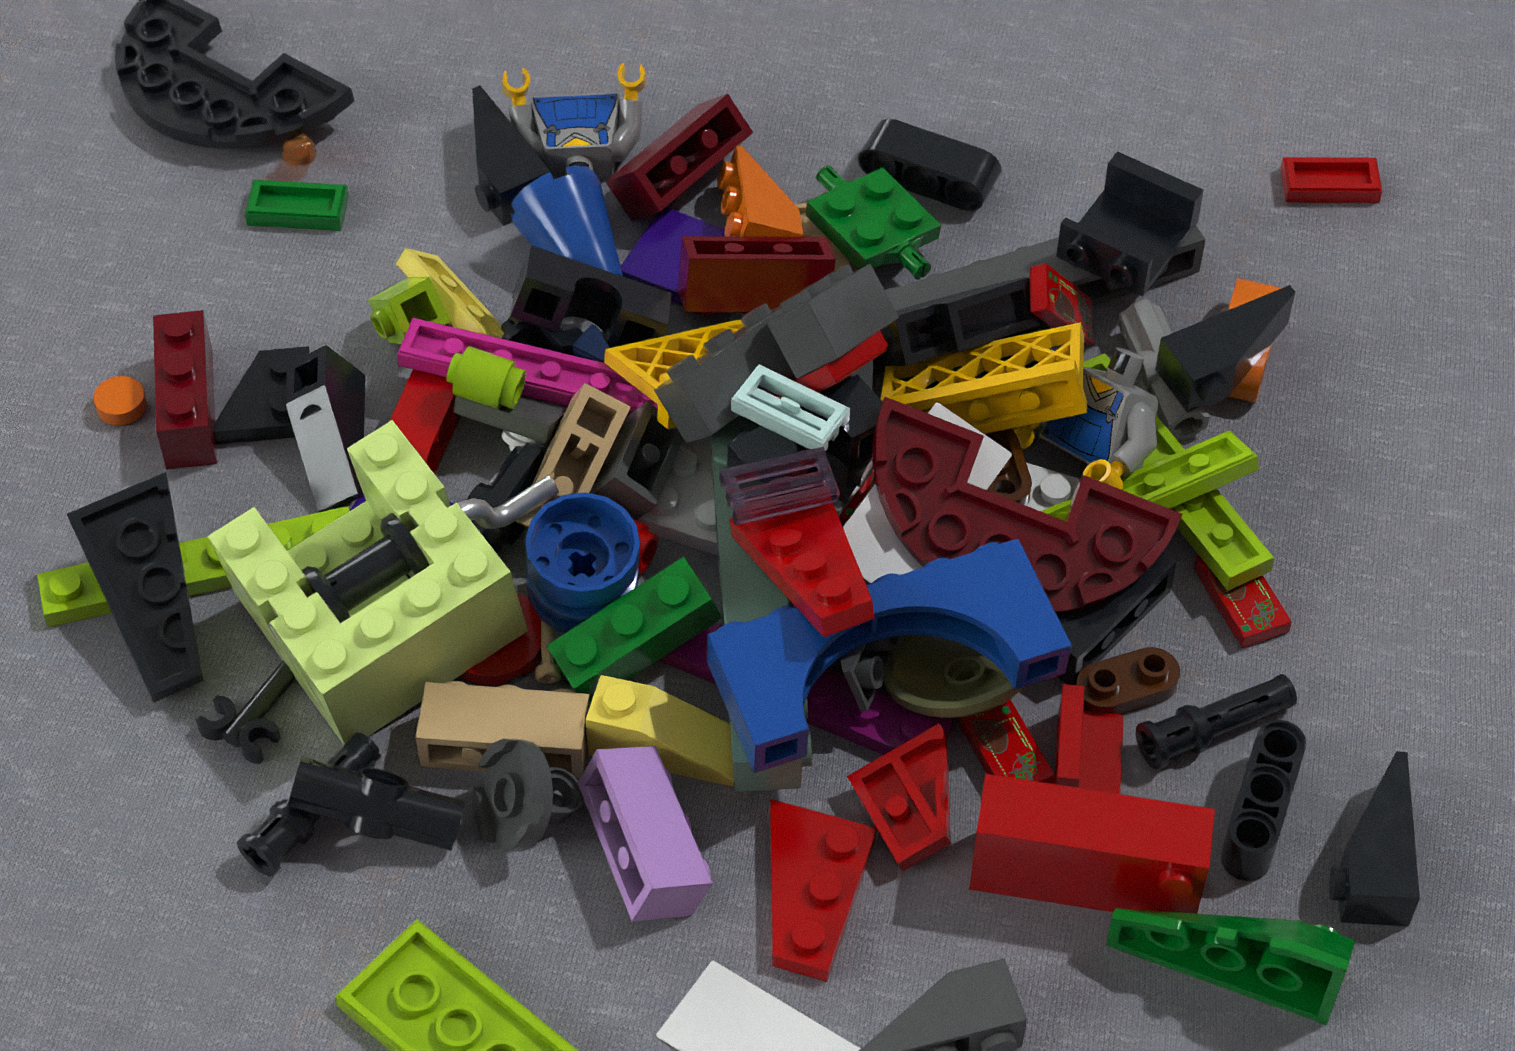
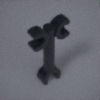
(248, 724)

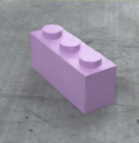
(644, 833)

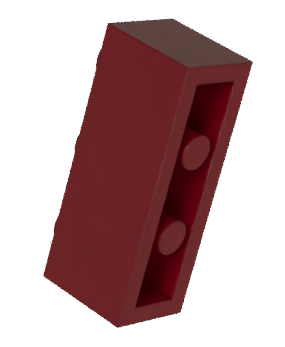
(679, 157)
(748, 271)
(184, 389)

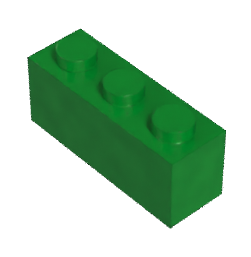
(636, 629)

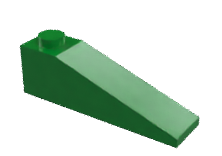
(1261, 958)

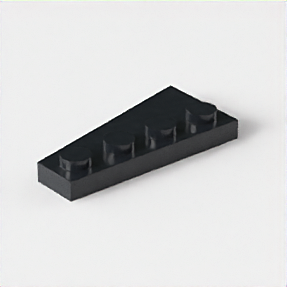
(141, 573)

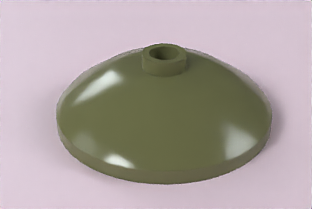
(944, 678)

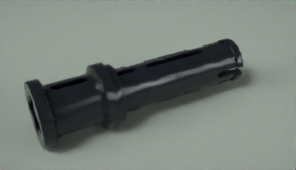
(1192, 725)
(292, 826)

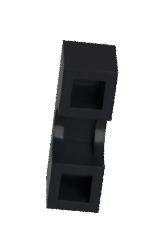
(561, 287)
(851, 445)

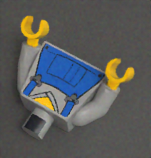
(579, 128)
(1115, 430)

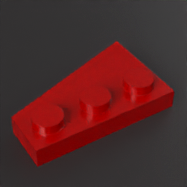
(813, 885)

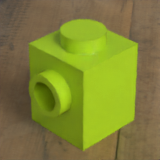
(401, 303)

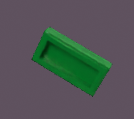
(296, 205)

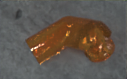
(299, 150)

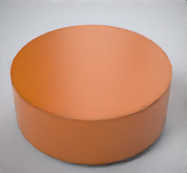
(120, 400)

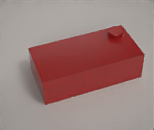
(1090, 847)

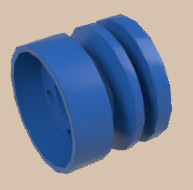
(579, 558)

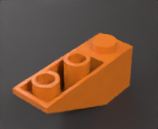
(754, 201)

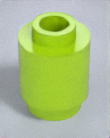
(486, 378)

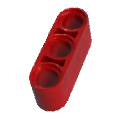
(427, 415)

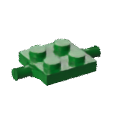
(873, 220)

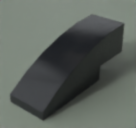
(959, 322)

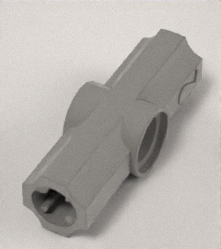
(1142, 329)

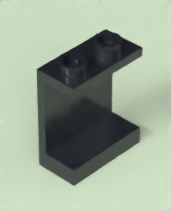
(1132, 225)

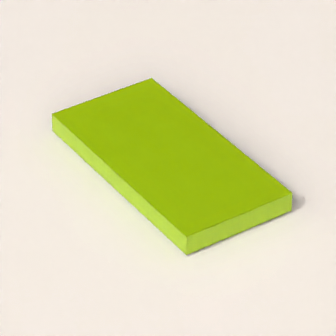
(434, 999)

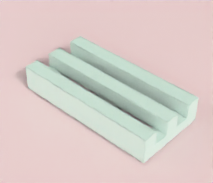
(784, 414)

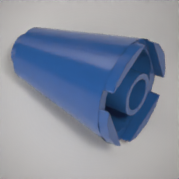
(568, 218)

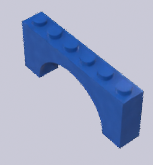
(976, 599)

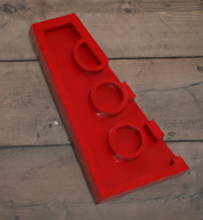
(811, 565)

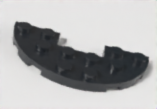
(207, 102)

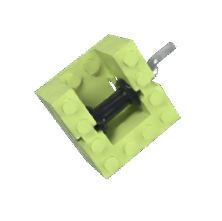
(342, 599)

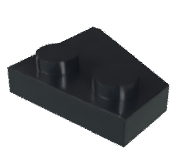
(258, 403)

